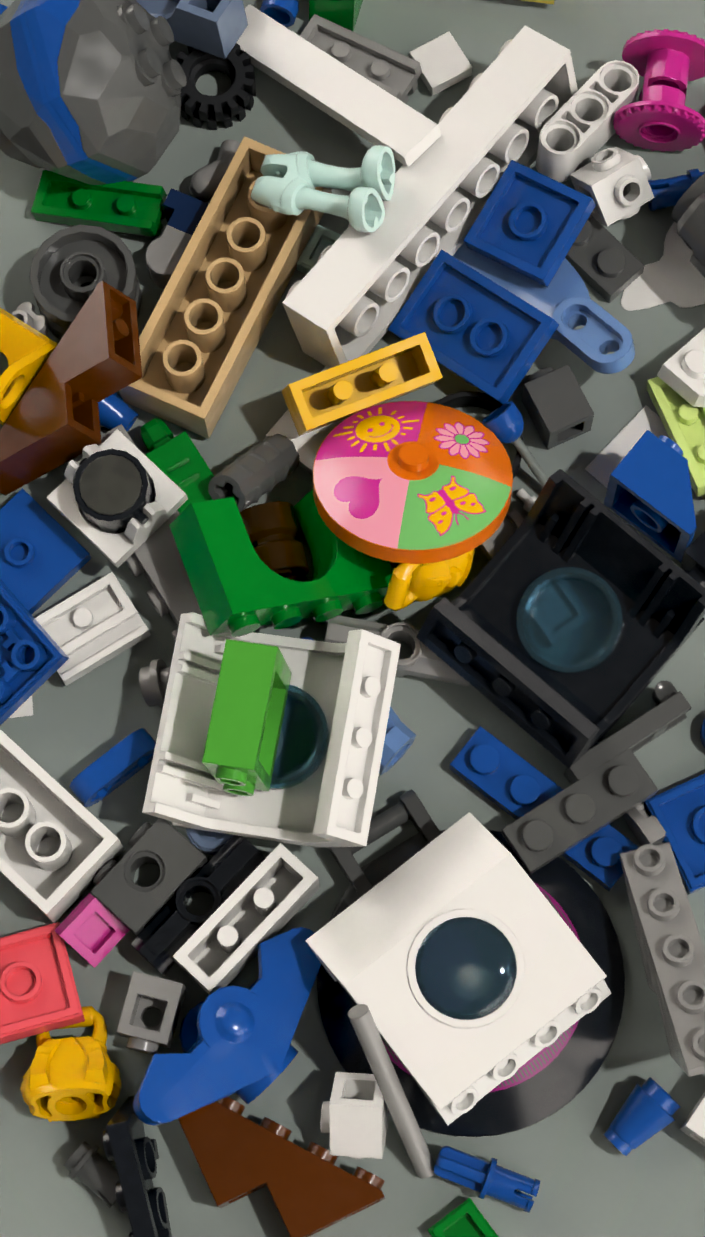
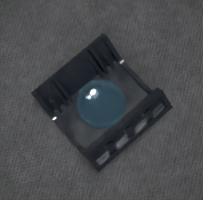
(567, 620)

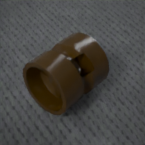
(272, 534)

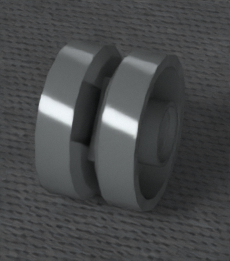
(72, 266)

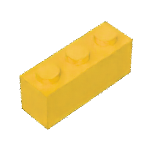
(361, 383)

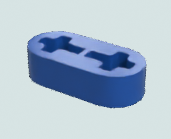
(114, 768)

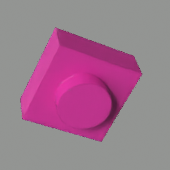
(91, 930)

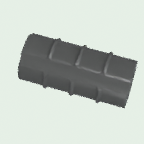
(256, 471)

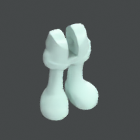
(291, 182)

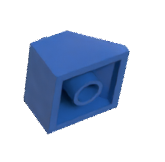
(655, 493)

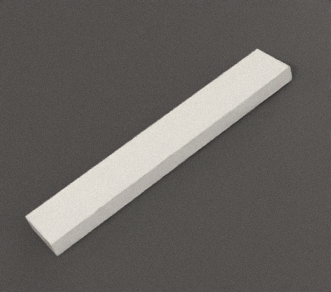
(336, 88)

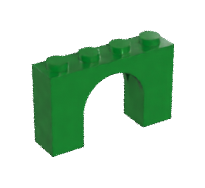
(243, 593)

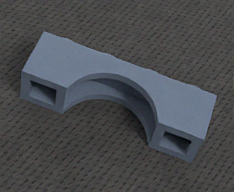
(202, 24)

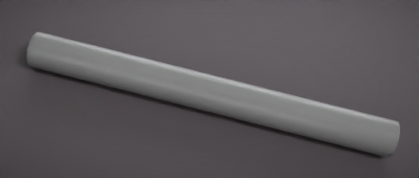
(392, 1090)

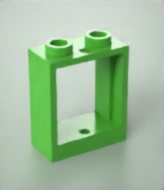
(247, 717)

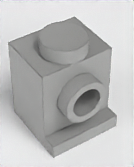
(144, 994)

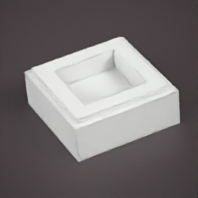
(441, 63)

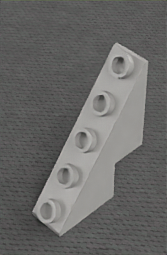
(669, 949)

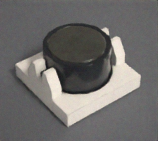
(116, 496)

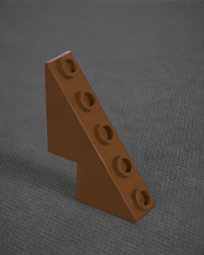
(61, 404)
(247, 1156)

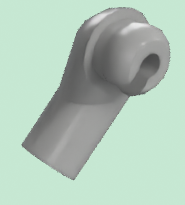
(206, 179)

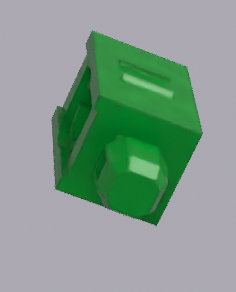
(178, 460)

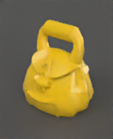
(426, 580)
(72, 1074)

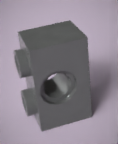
(155, 845)

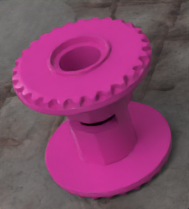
(660, 117)

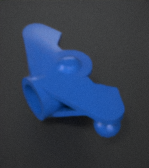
(234, 1037)

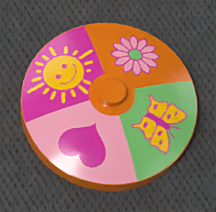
(412, 482)

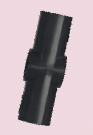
(175, 924)

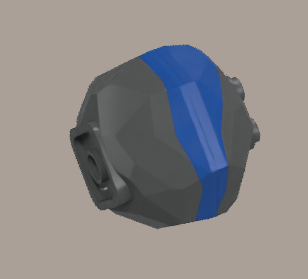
(87, 88)

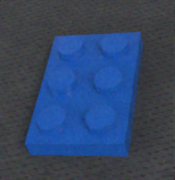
(475, 326)

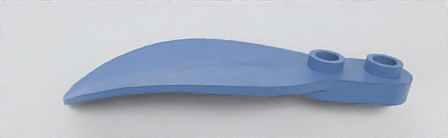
(570, 306)

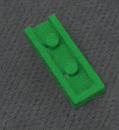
(113, 206)

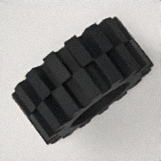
(221, 106)

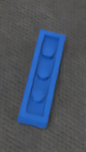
(521, 787)

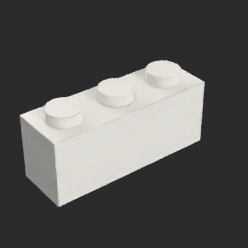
(246, 919)

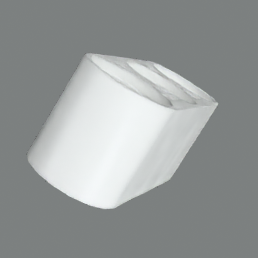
(585, 120)

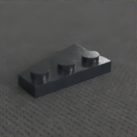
(136, 1167)

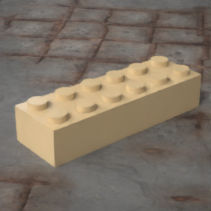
(218, 299)

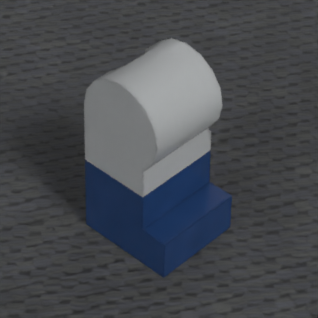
(164, 253)

